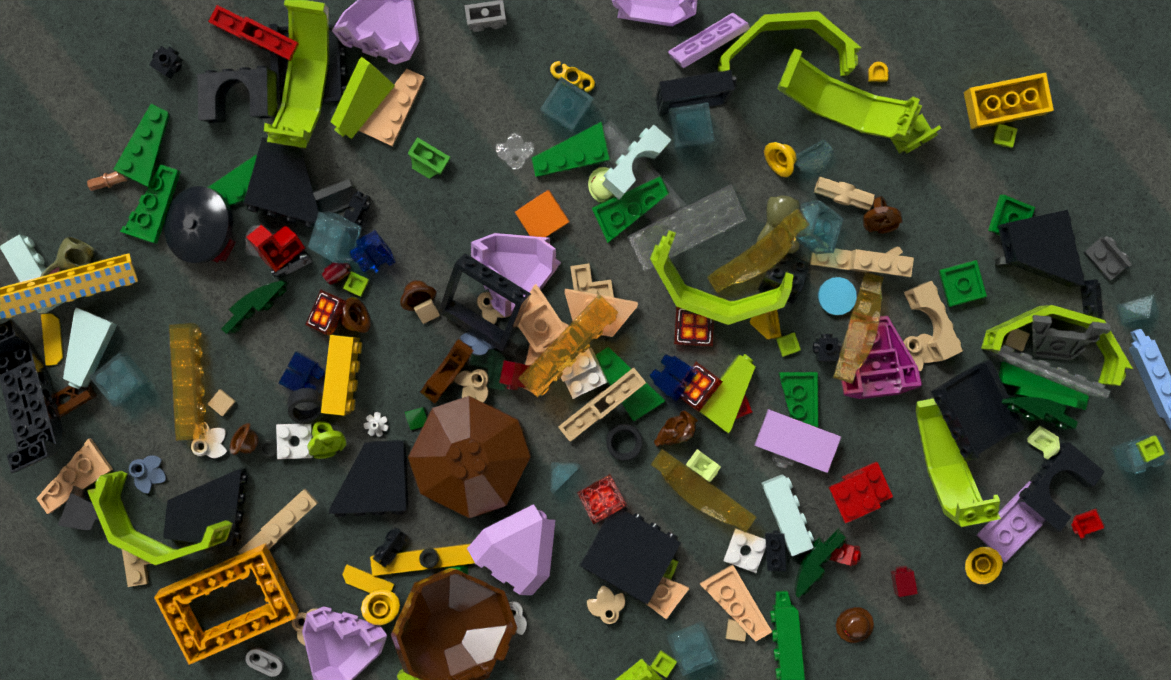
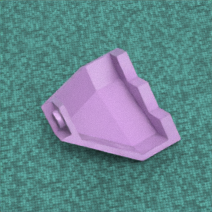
(656, 11)
(380, 28)
(519, 259)
(517, 549)
(340, 644)

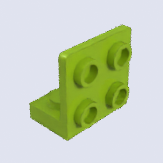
(920, 132)

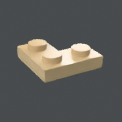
(583, 282)
(135, 569)

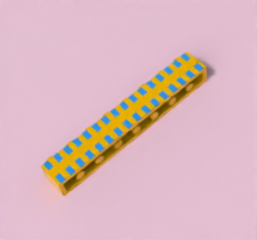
(66, 285)

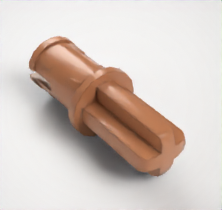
(106, 180)

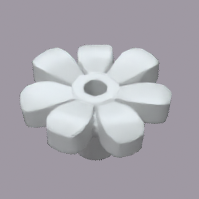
(379, 424)

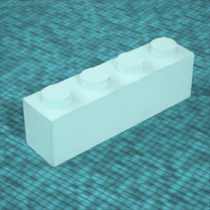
(25, 261)
(787, 515)

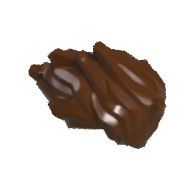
(677, 429)

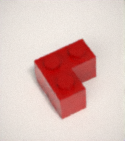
(277, 248)

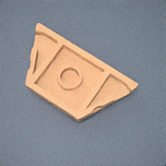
(579, 300)
(540, 321)

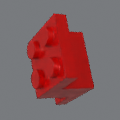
(860, 492)

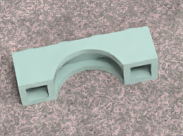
(622, 177)

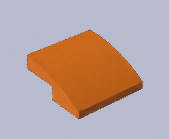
(542, 215)

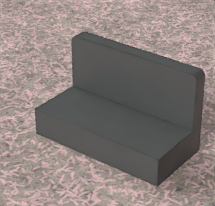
(336, 196)

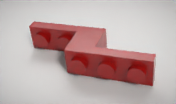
(253, 32)

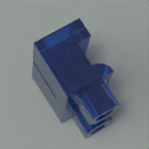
(372, 252)
(306, 367)
(676, 368)

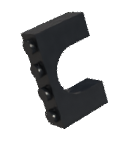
(215, 85)
(1036, 496)

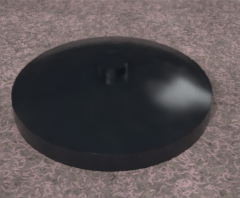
(198, 224)

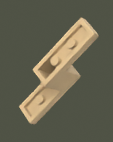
(864, 262)
(602, 404)
(282, 521)

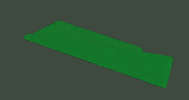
(1033, 385)

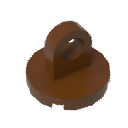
(882, 218)

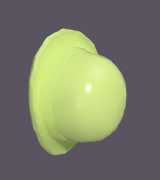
(595, 185)

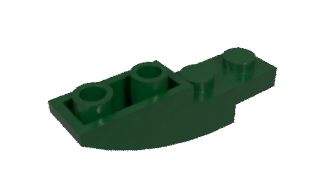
(258, 299)
(1041, 408)
(811, 567)

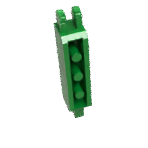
(787, 638)

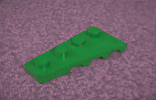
(620, 213)
(801, 395)

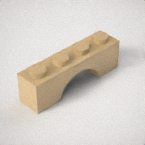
(944, 340)

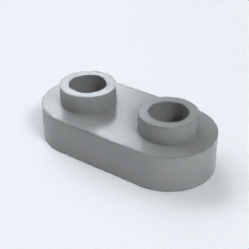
(264, 664)

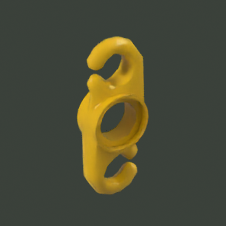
(581, 76)

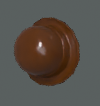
(415, 294)
(355, 316)
(244, 440)
(854, 624)

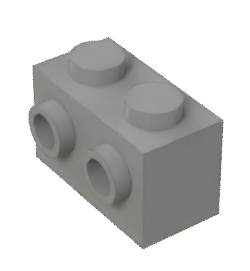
(485, 15)

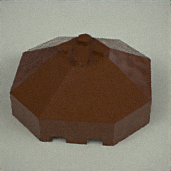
(469, 456)
(453, 628)

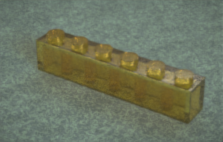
(568, 345)
(187, 381)

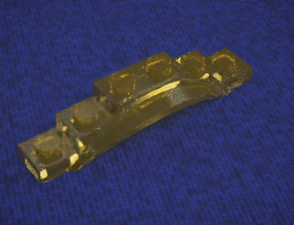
(761, 255)
(861, 328)
(701, 492)

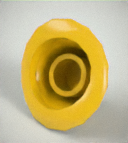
(780, 158)
(983, 565)
(380, 607)

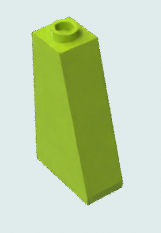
(361, 98)
(726, 400)

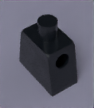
(79, 511)

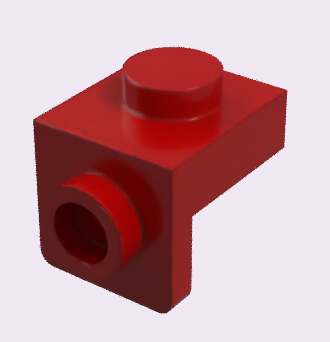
(1087, 523)
(847, 554)

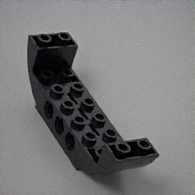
(27, 399)

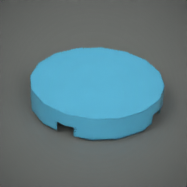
(837, 296)

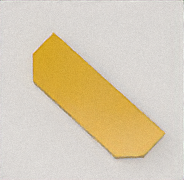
(52, 339)
(365, 580)

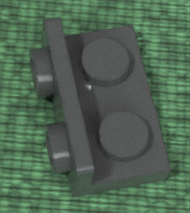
(1107, 257)

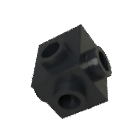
(166, 61)
(833, 351)

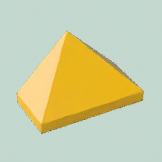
(767, 324)

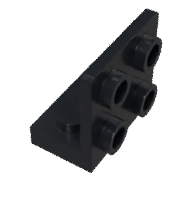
(775, 275)

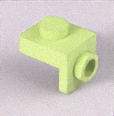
(1045, 441)
(703, 465)

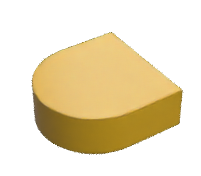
(878, 72)

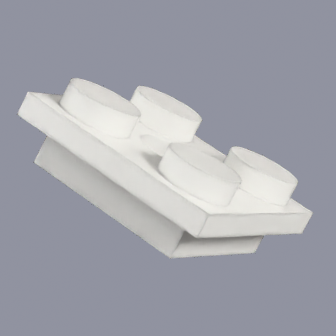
(285, 449)
(750, 561)

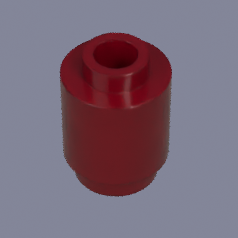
(336, 272)

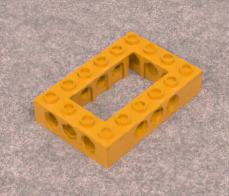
(199, 644)

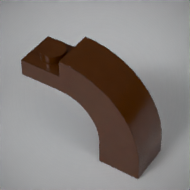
(447, 371)

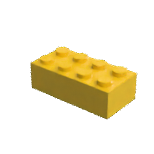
(1008, 101)
(340, 375)

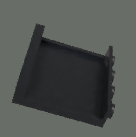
(336, 70)
(975, 410)
(630, 554)

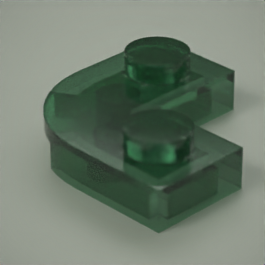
(494, 362)

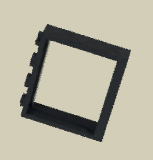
(711, 88)
(470, 320)

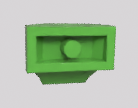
(427, 159)

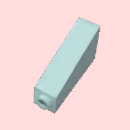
(86, 346)

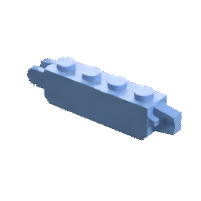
(1153, 372)

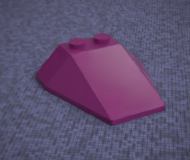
(887, 369)

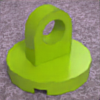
(327, 443)

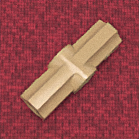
(844, 193)

